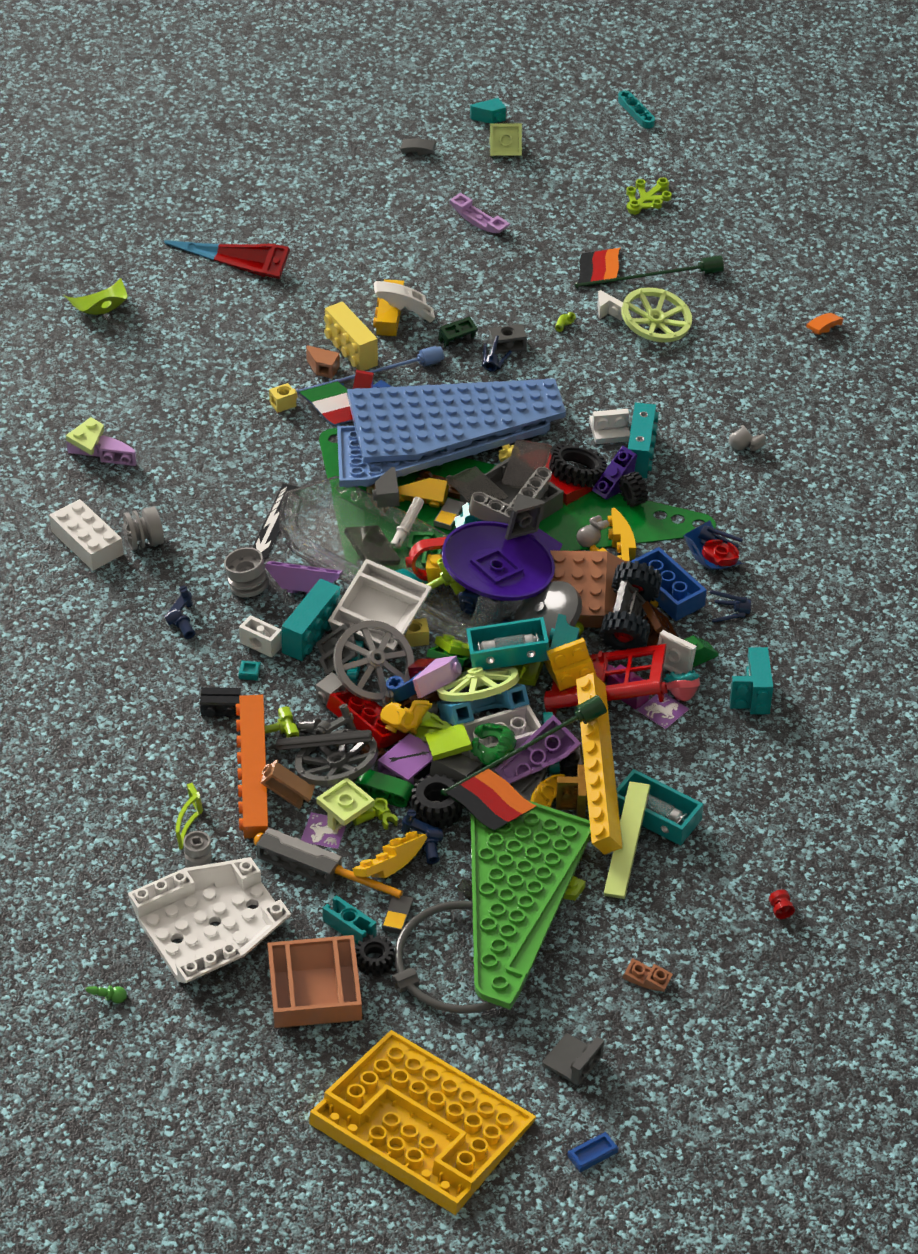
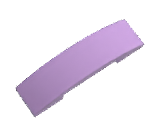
(476, 217)

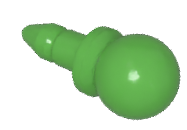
(116, 994)

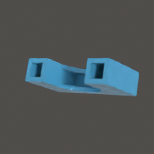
(463, 712)

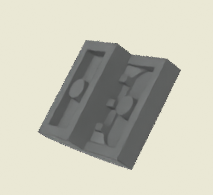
(327, 645)

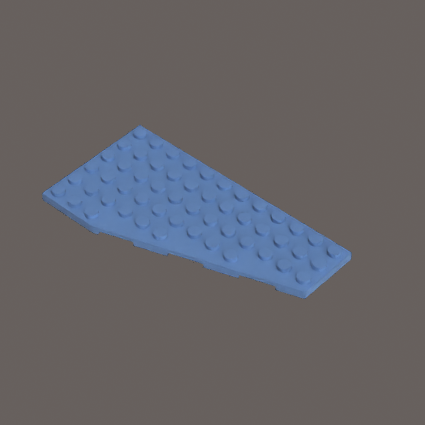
(430, 418)

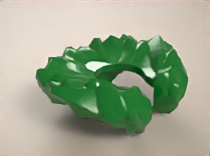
(505, 745)

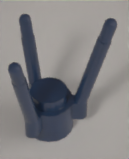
(491, 361)
(710, 533)
(741, 605)

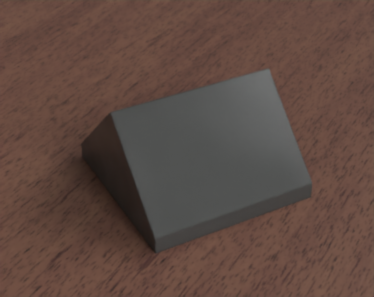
(524, 516)
(455, 767)

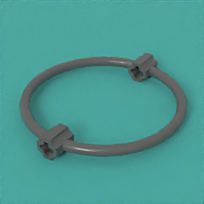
(408, 978)

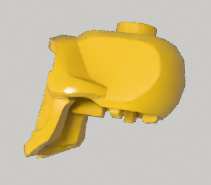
(406, 719)

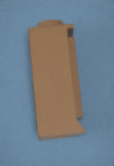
(286, 784)

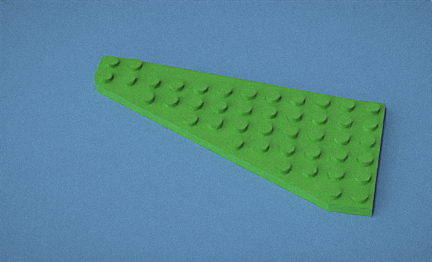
(517, 892)

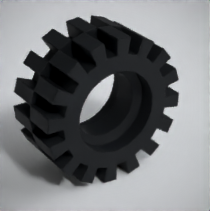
(633, 489)
(374, 945)

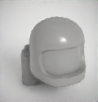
(742, 439)
(590, 534)

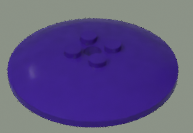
(497, 567)

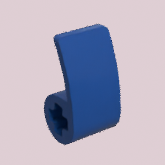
(400, 689)

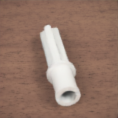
(407, 522)

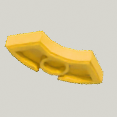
(546, 791)

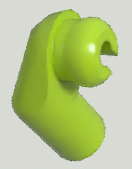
(563, 320)

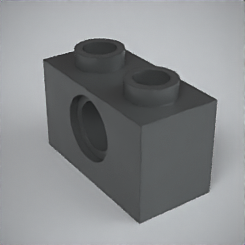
(510, 338)

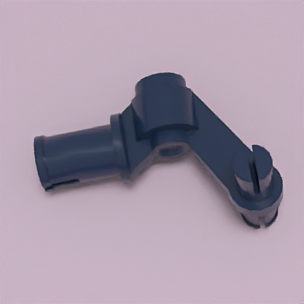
(175, 616)
(433, 834)

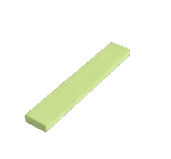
(630, 826)

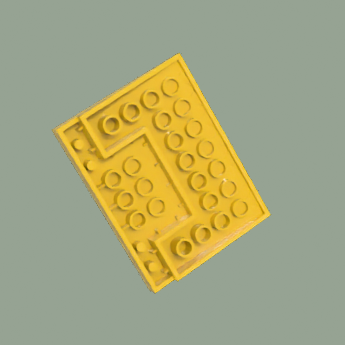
(421, 1120)

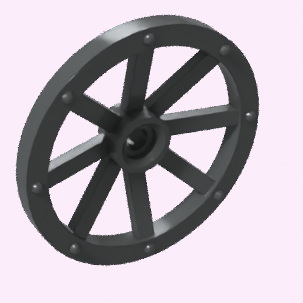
(336, 762)

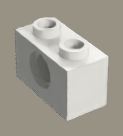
(260, 636)

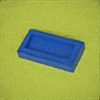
(592, 1152)

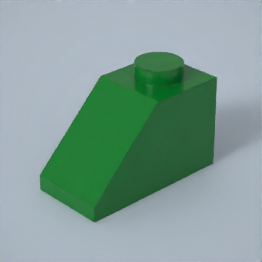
(704, 650)

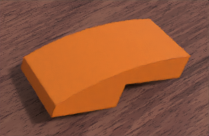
(823, 323)

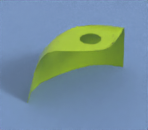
(102, 301)

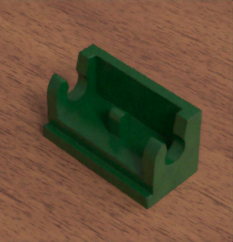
(456, 330)

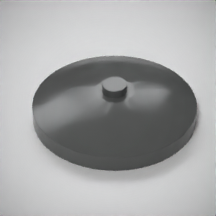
(554, 600)

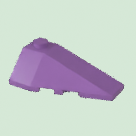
(541, 754)

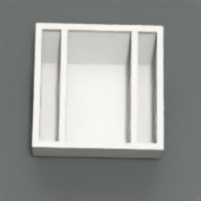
(383, 597)

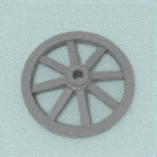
(369, 660)

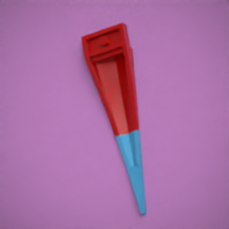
(255, 258)

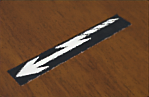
(271, 525)

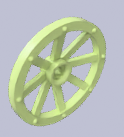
(655, 317)
(478, 677)

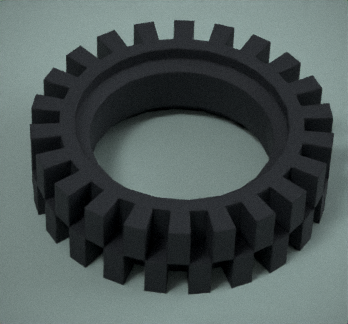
(580, 455)

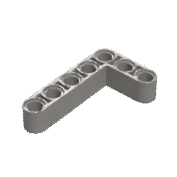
(492, 509)

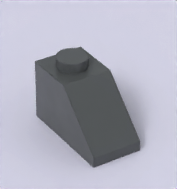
(386, 490)

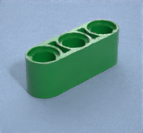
(380, 785)

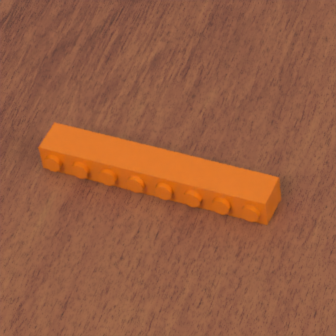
(252, 761)

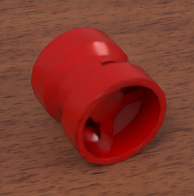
(781, 902)

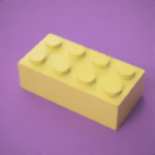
(351, 336)

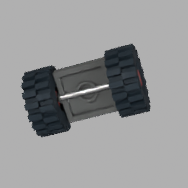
(634, 586)

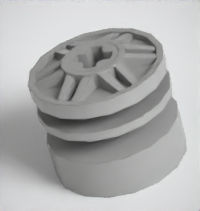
(143, 528)
(246, 572)

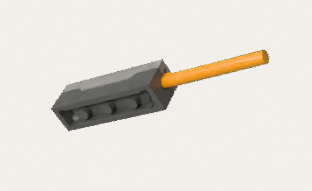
(309, 860)

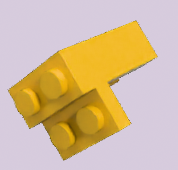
(569, 663)

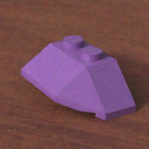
(299, 577)

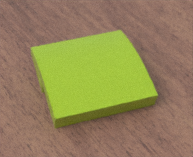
(448, 741)

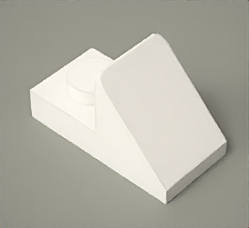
(609, 305)

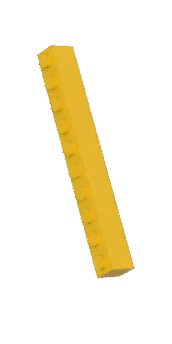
(599, 770)

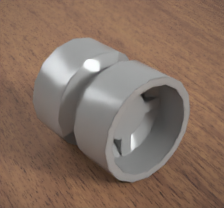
(197, 849)

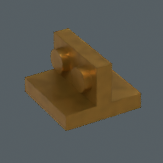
(572, 792)

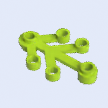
(635, 206)

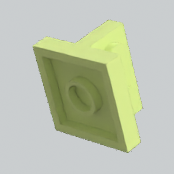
(506, 139)
(344, 803)

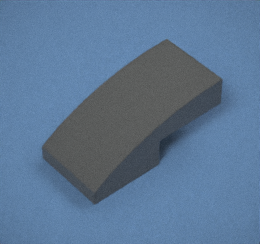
(422, 146)

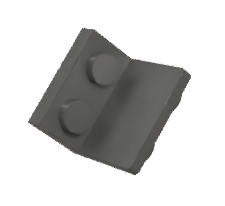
(574, 1058)

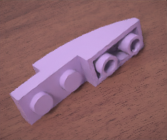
(109, 451)

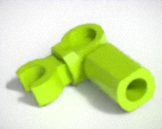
(379, 810)

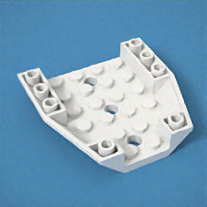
(194, 898)

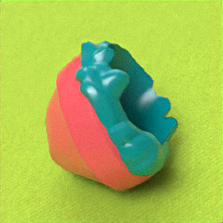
(683, 685)

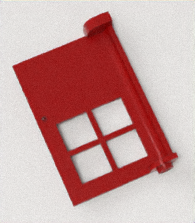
(654, 685)

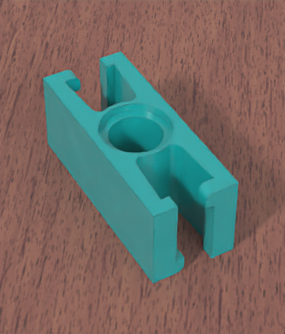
(348, 920)

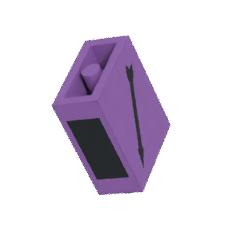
(407, 760)

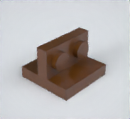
(658, 623)

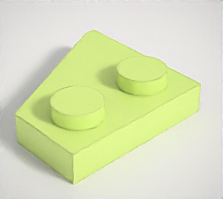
(86, 435)

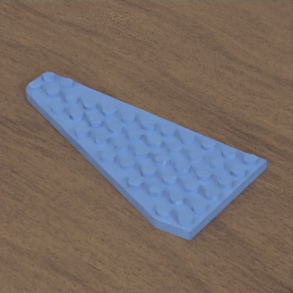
(356, 473)

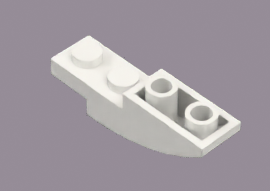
(403, 296)

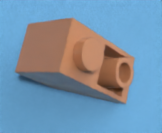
(323, 361)

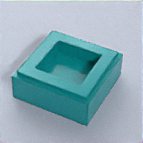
(249, 670)

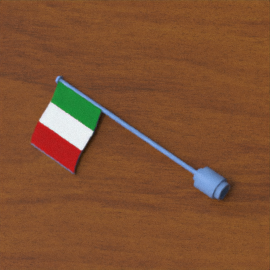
(331, 397)

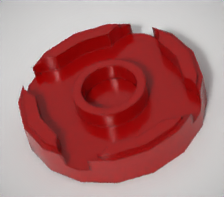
(720, 553)

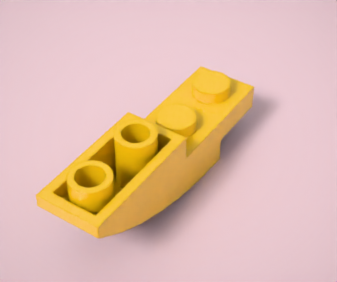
(621, 536)
(394, 858)

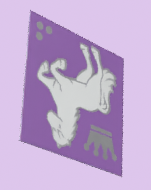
(663, 712)
(320, 834)

